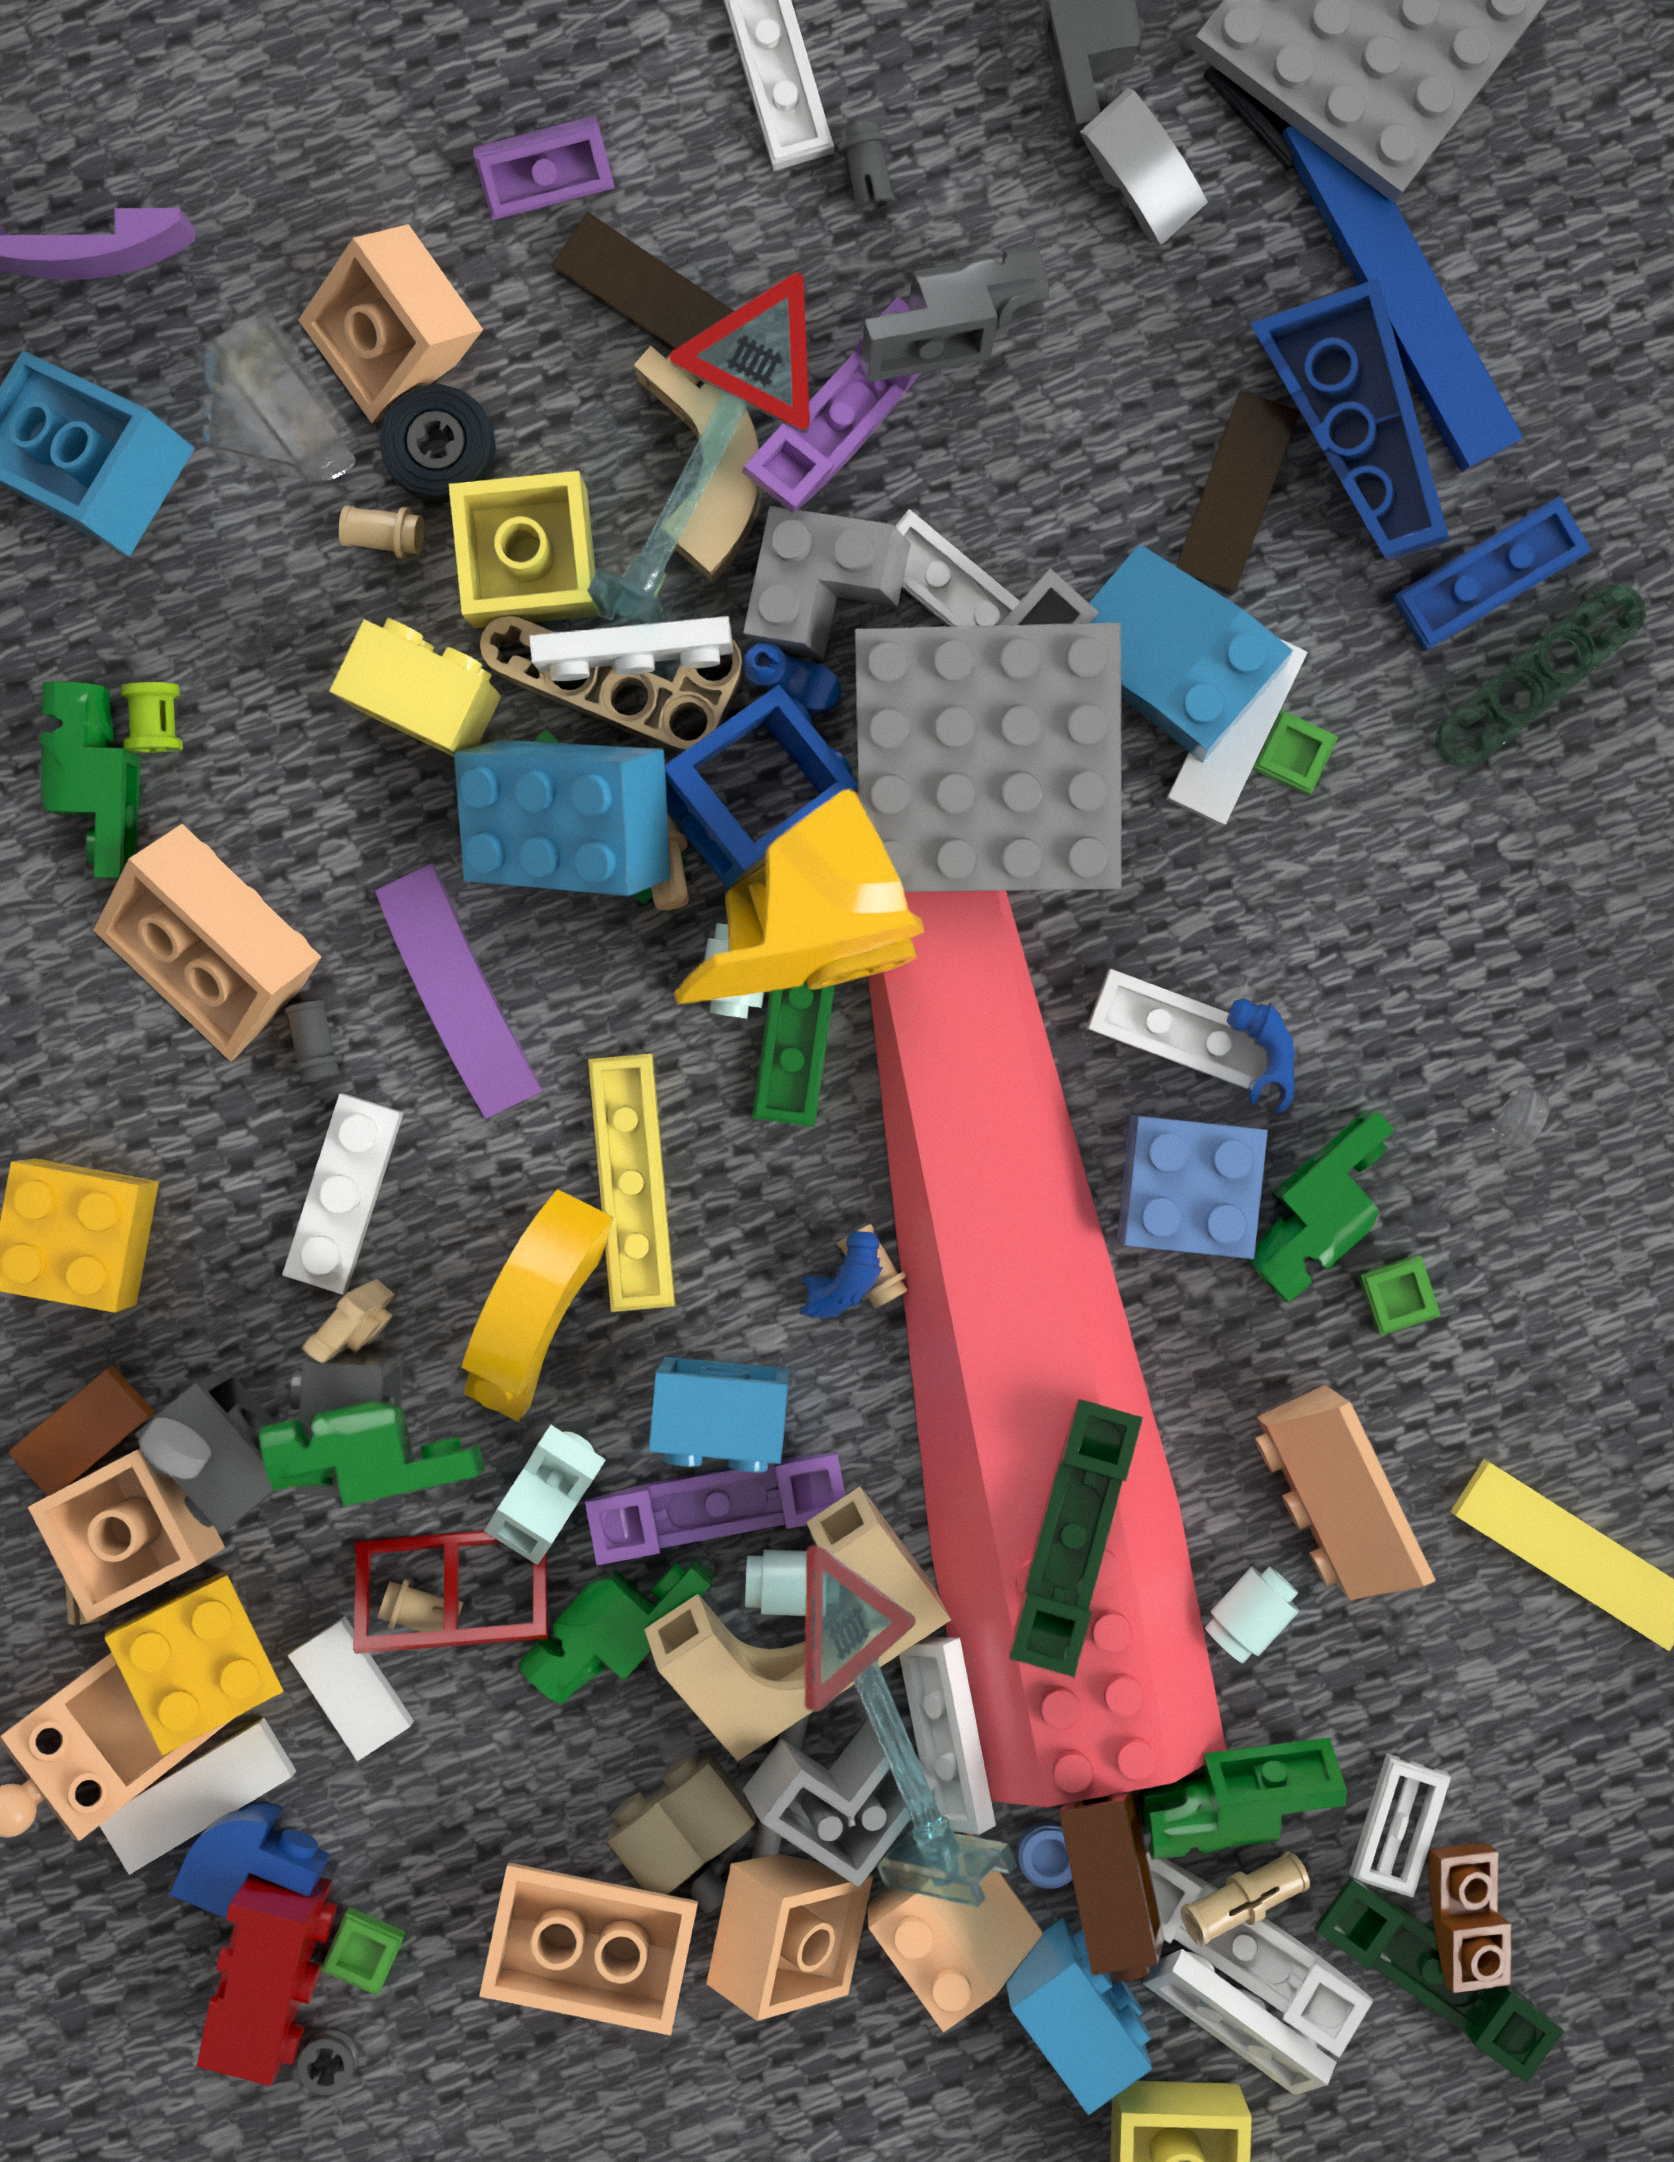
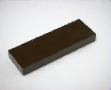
(636, 284)
(1237, 491)

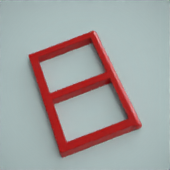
(450, 1634)

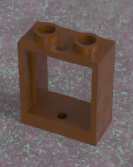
(1113, 1885)

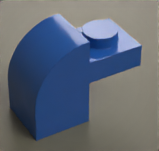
(242, 1846)

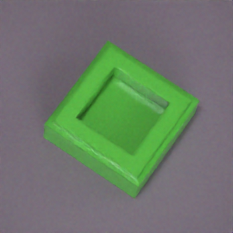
(1295, 753)
(1399, 1295)
(363, 1951)

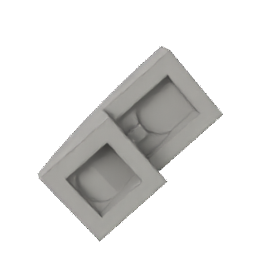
(1145, 165)

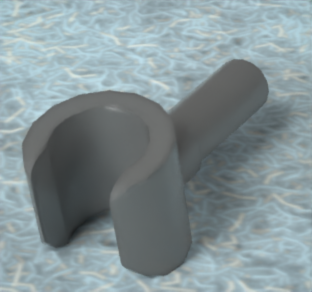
(707, 1883)

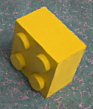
(75, 1234)
(192, 1662)

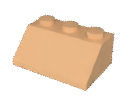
(205, 940)
(1341, 1496)
(588, 1948)

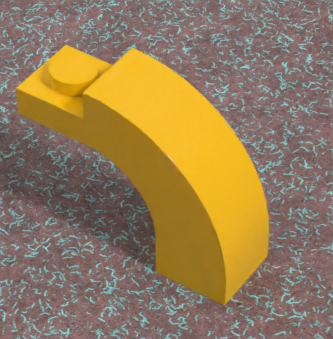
(530, 1300)

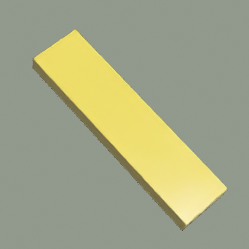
(632, 1182)
(1570, 1551)

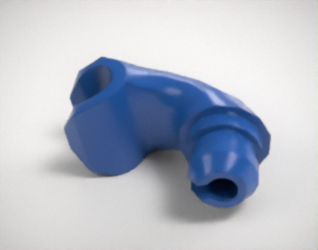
(807, 682)
(1270, 1032)
(854, 1280)

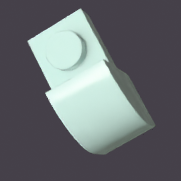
(545, 1493)

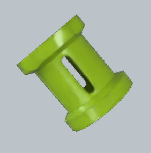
(151, 717)

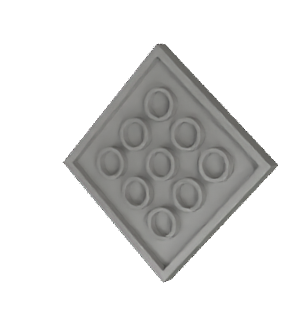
(1366, 76)
(993, 754)

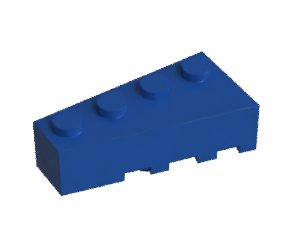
(1360, 409)

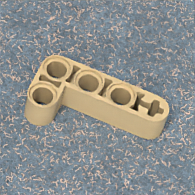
(599, 691)

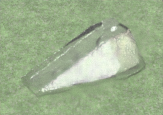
(273, 406)

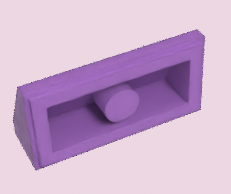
(543, 167)

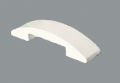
(1267, 1962)

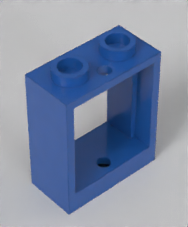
(707, 820)

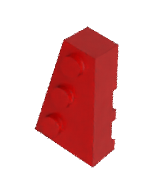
(265, 1979)

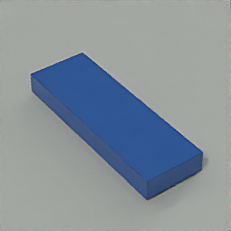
(1491, 573)

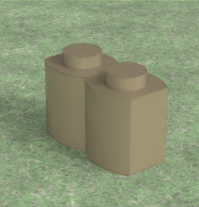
(680, 1824)

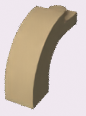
(730, 499)

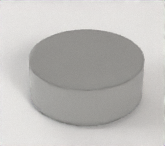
(174, 1448)

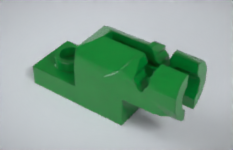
(87, 777)
(1324, 1208)
(366, 1452)
(607, 1627)
(1241, 1797)

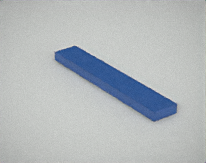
(1422, 319)

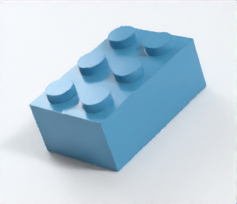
(563, 816)

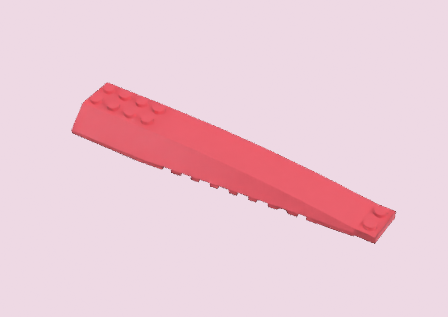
(1004, 1335)

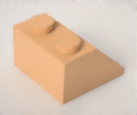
(388, 319)
(121, 1534)
(786, 1935)
(952, 1950)

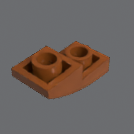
(81, 1431)
(1468, 1929)

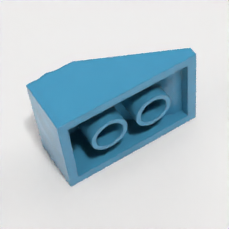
(85, 452)
(1186, 651)

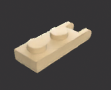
(356, 1321)

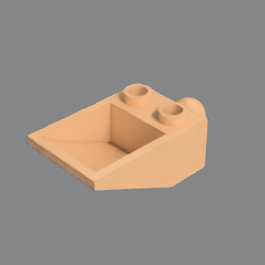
(100, 1742)

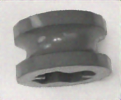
(314, 2078)

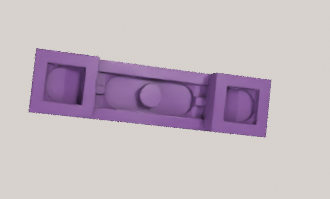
(139, 240)
(842, 418)
(456, 991)
(711, 1506)

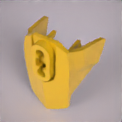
(814, 913)

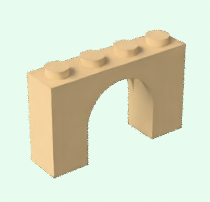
(758, 1692)

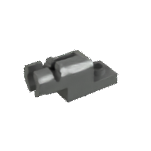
(1086, 42)
(955, 314)

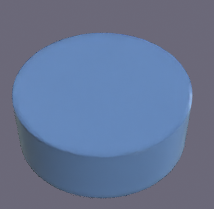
(1044, 1855)

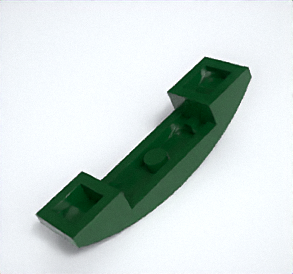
(1073, 1537)
(1406, 1951)

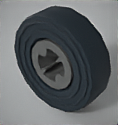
(407, 429)

